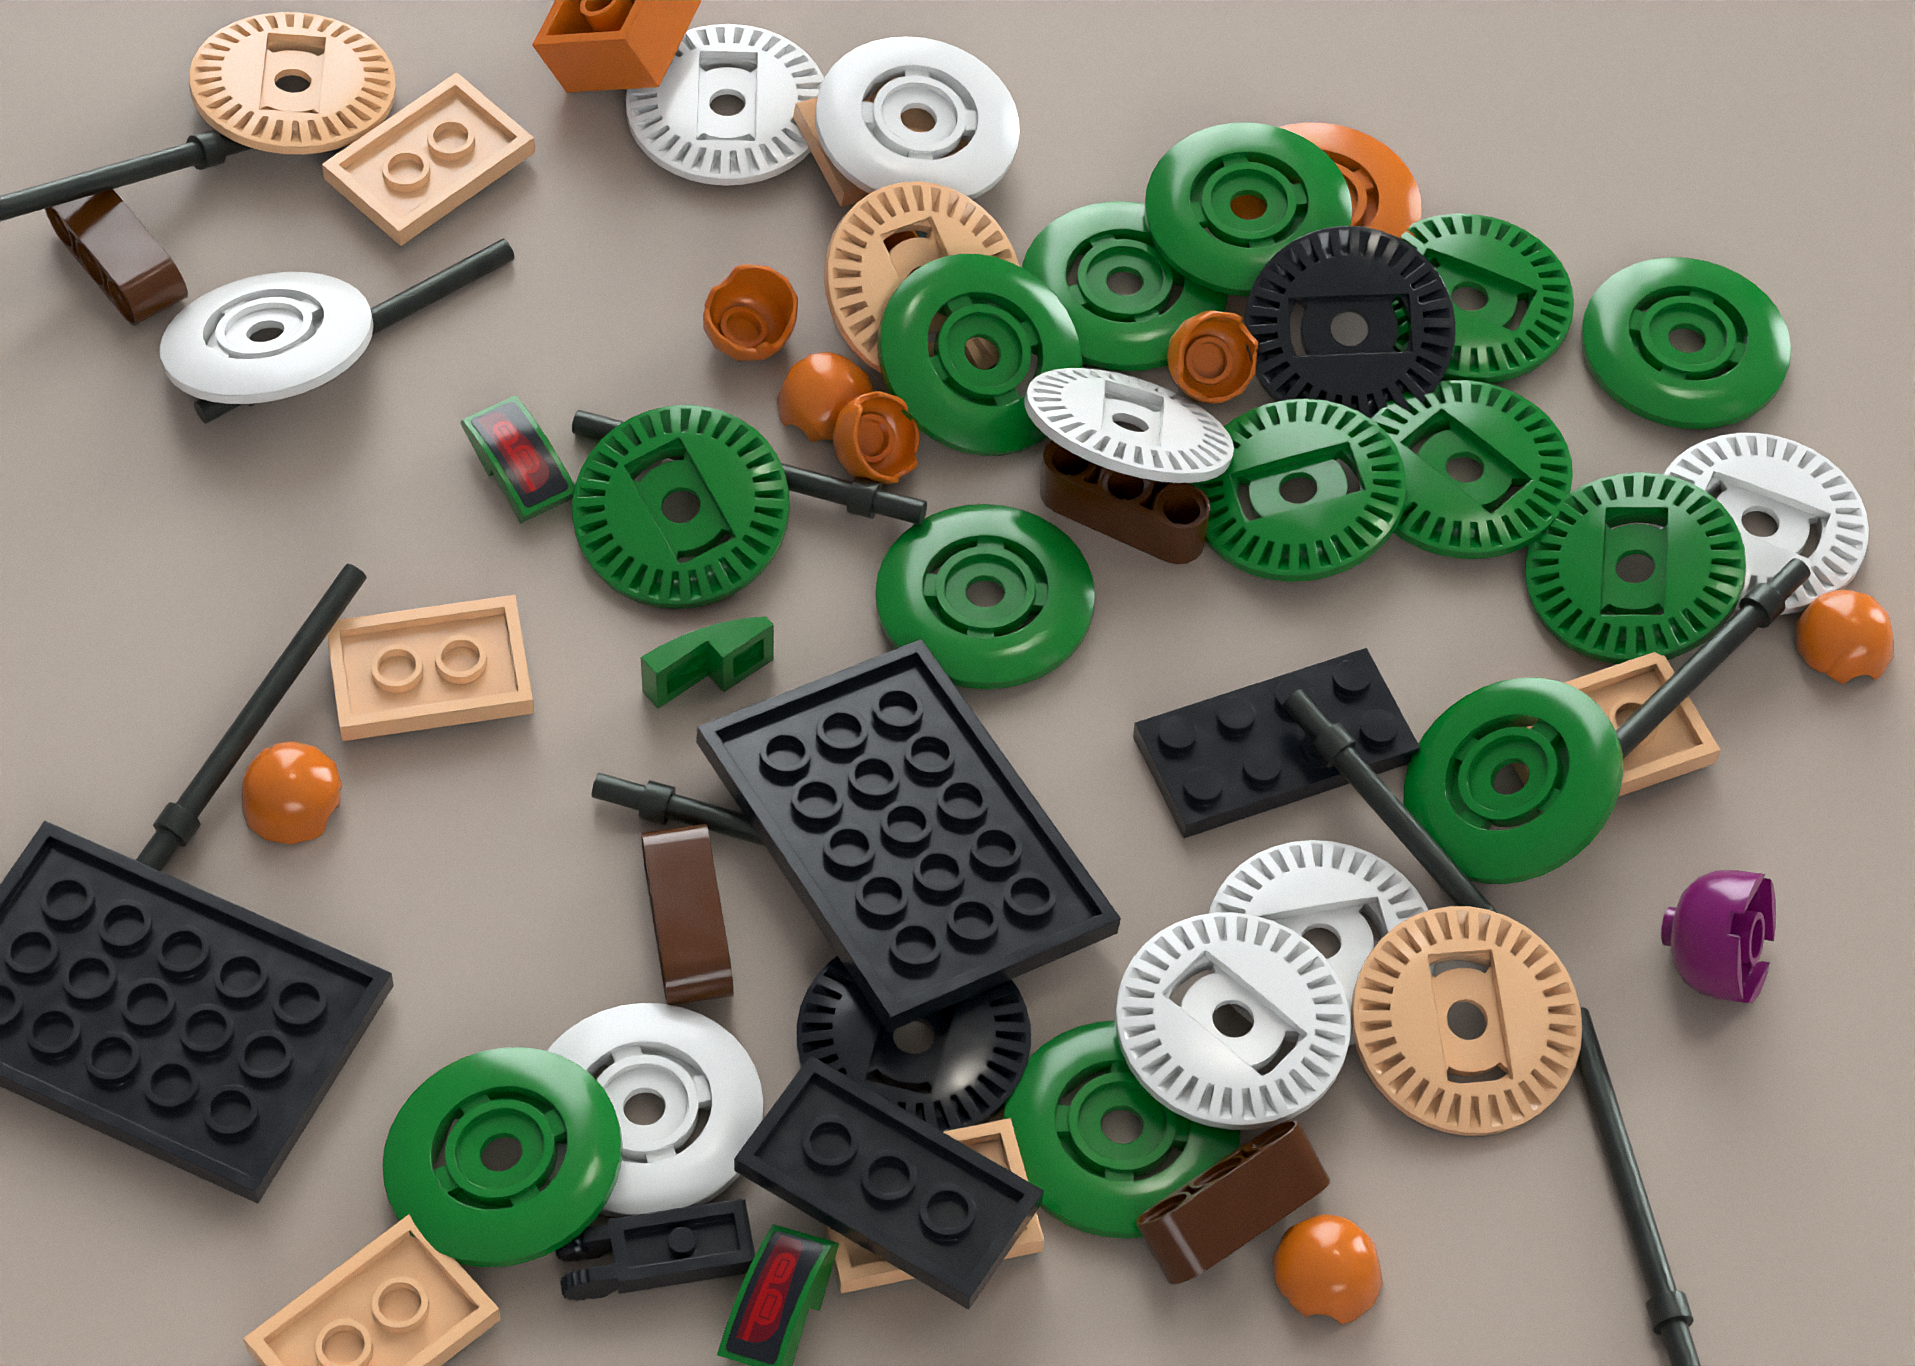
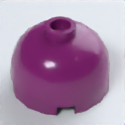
(1721, 933)

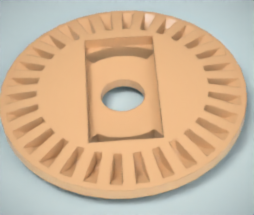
(238, 70)
(864, 274)
(1526, 1007)

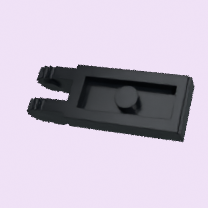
(661, 1250)

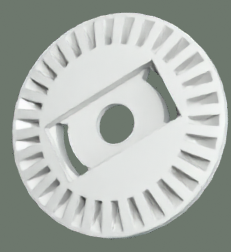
(955, 87)
(693, 141)
(323, 334)
(1178, 437)
(1794, 489)
(1326, 888)
(688, 1066)
(1215, 1076)

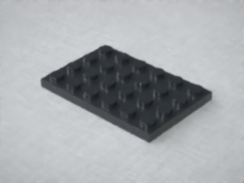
(906, 833)
(170, 1011)

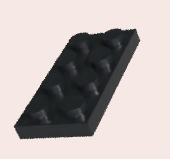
(1250, 756)
(889, 1181)

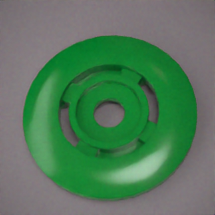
(1211, 169)
(1506, 268)
(1111, 327)
(1649, 377)
(945, 393)
(1511, 444)
(623, 519)
(1333, 527)
(997, 544)
(1694, 577)
(1571, 780)
(1070, 1158)
(502, 1215)

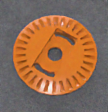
(1378, 180)

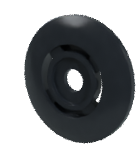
(1359, 274)
(968, 1068)

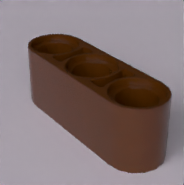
(119, 254)
(1143, 521)
(687, 914)
(1233, 1201)

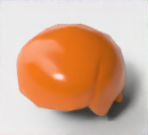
(750, 313)
(1211, 357)
(818, 391)
(876, 438)
(1845, 635)
(290, 792)
(1328, 1268)

